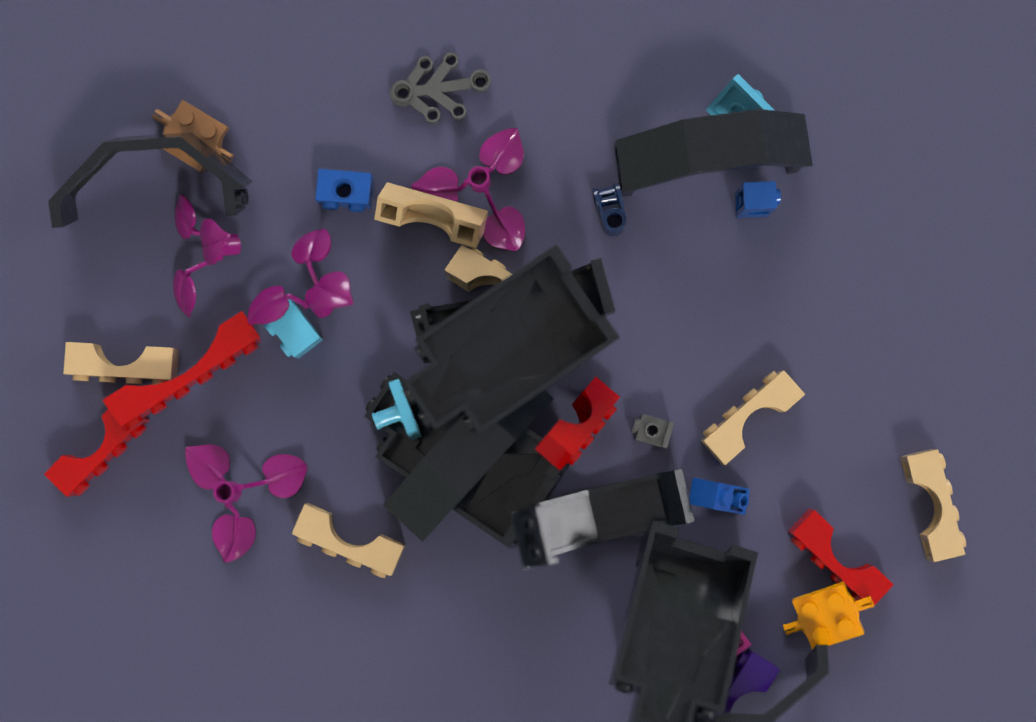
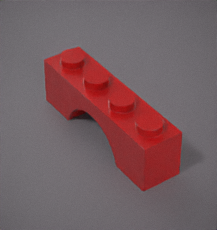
(564, 439)
(73, 473)
(815, 535)

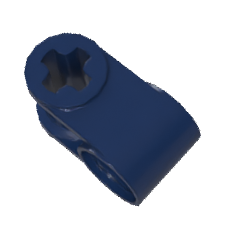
(610, 204)

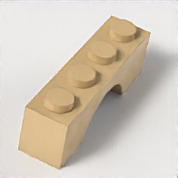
(404, 205)
(471, 269)
(88, 359)
(726, 439)
(317, 527)
(942, 537)

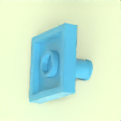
(737, 97)
(400, 412)

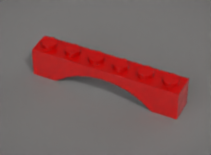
(135, 402)

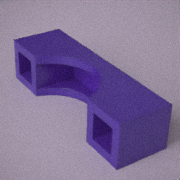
(751, 675)

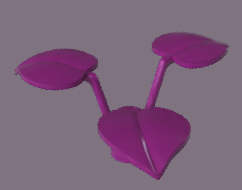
(499, 152)
(215, 245)
(327, 293)
(207, 466)

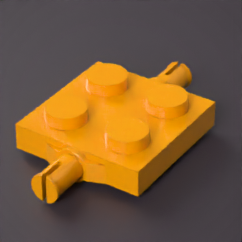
(828, 615)

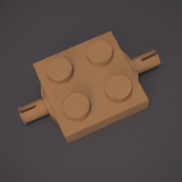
(191, 119)

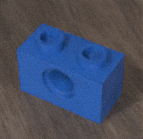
(332, 180)
(757, 199)

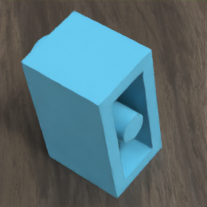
(295, 332)

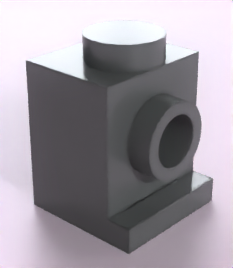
(663, 434)

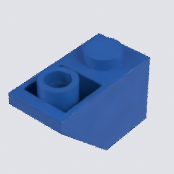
(719, 496)

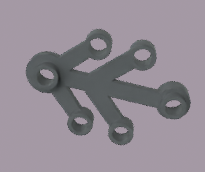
(436, 88)

